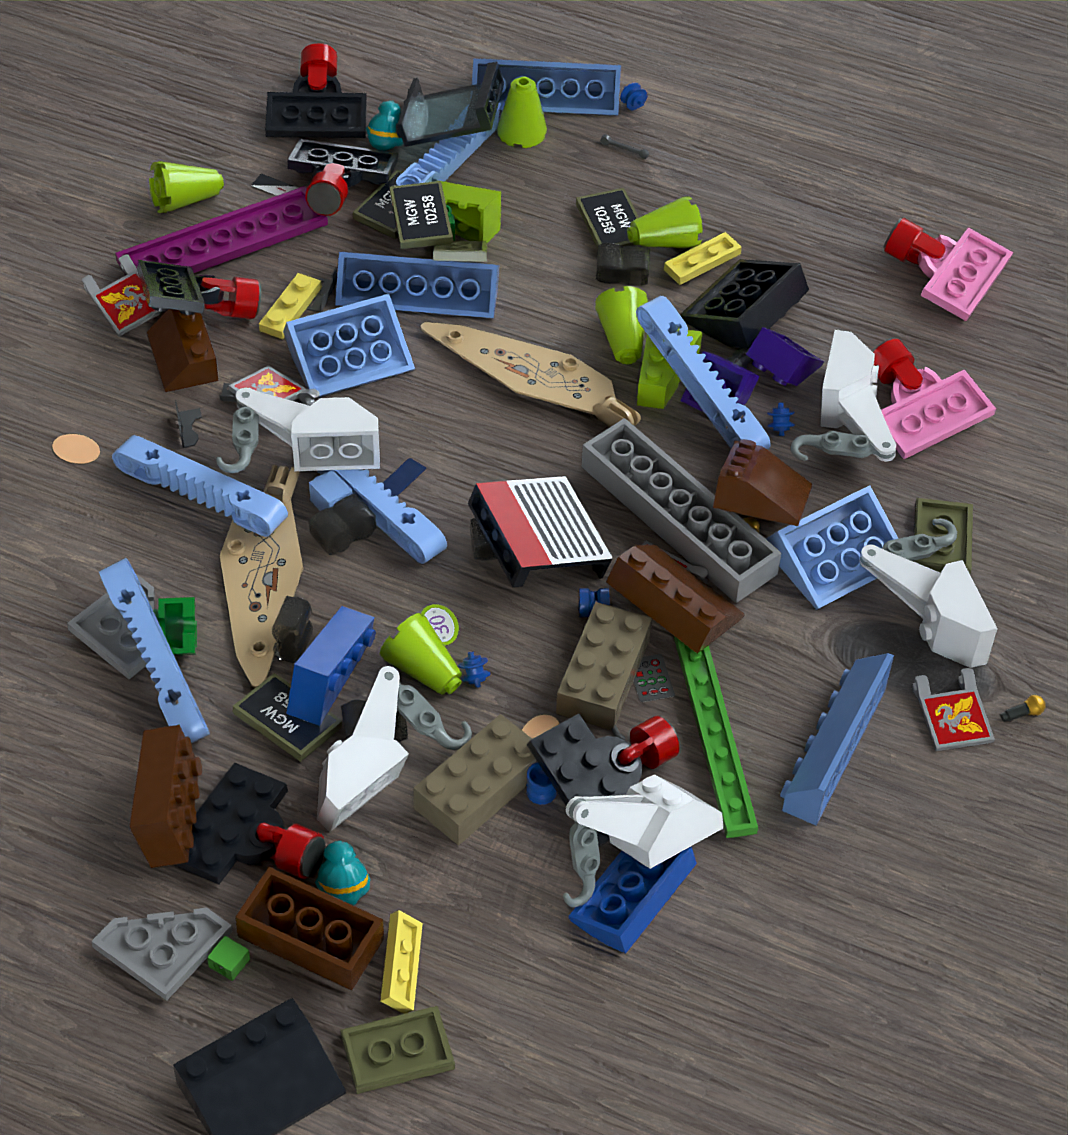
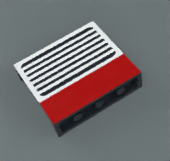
(537, 527)

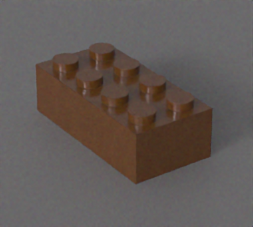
(165, 796)
(310, 928)

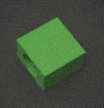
(228, 958)

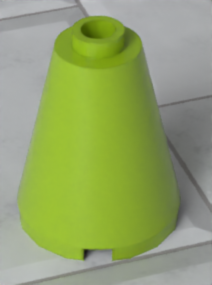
(522, 115)
(182, 185)
(668, 226)
(620, 322)
(422, 655)

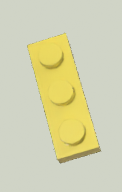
(702, 258)
(290, 305)
(401, 962)

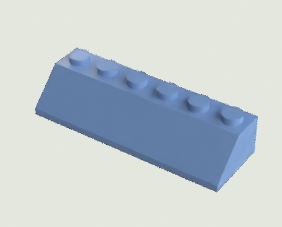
(561, 86)
(419, 284)
(836, 739)

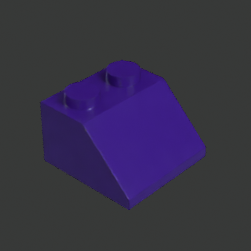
(782, 357)
(735, 377)

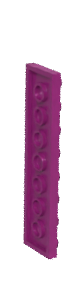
(232, 233)

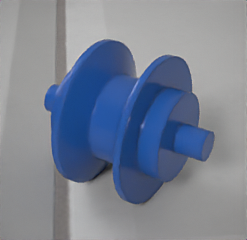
(633, 96)
(781, 419)
(474, 669)

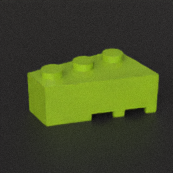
(475, 211)
(657, 377)

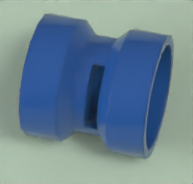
(588, 598)
(538, 786)

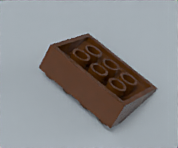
(761, 485)
(673, 596)

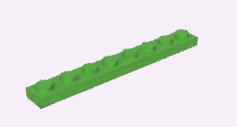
(717, 741)

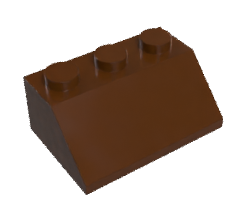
(182, 351)

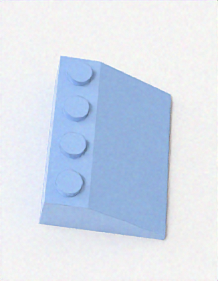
(348, 346)
(827, 546)

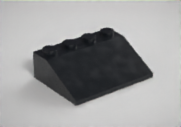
(746, 299)
(260, 1075)

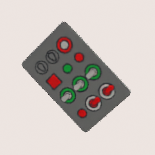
(652, 679)

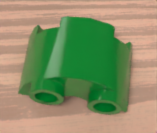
(178, 624)

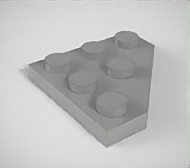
(107, 633)
(162, 947)

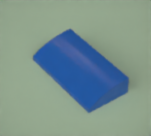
(630, 898)

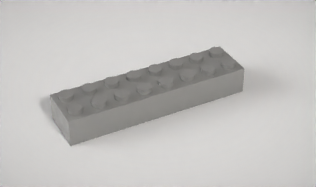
(680, 510)

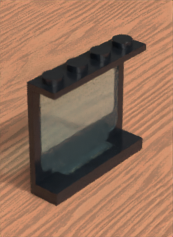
(450, 111)

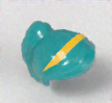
(382, 127)
(343, 873)

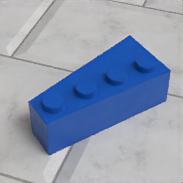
(328, 664)

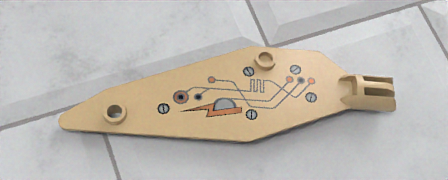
(535, 371)
(259, 577)

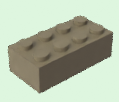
(604, 665)
(476, 780)

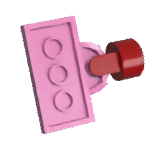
(957, 270)
(923, 404)

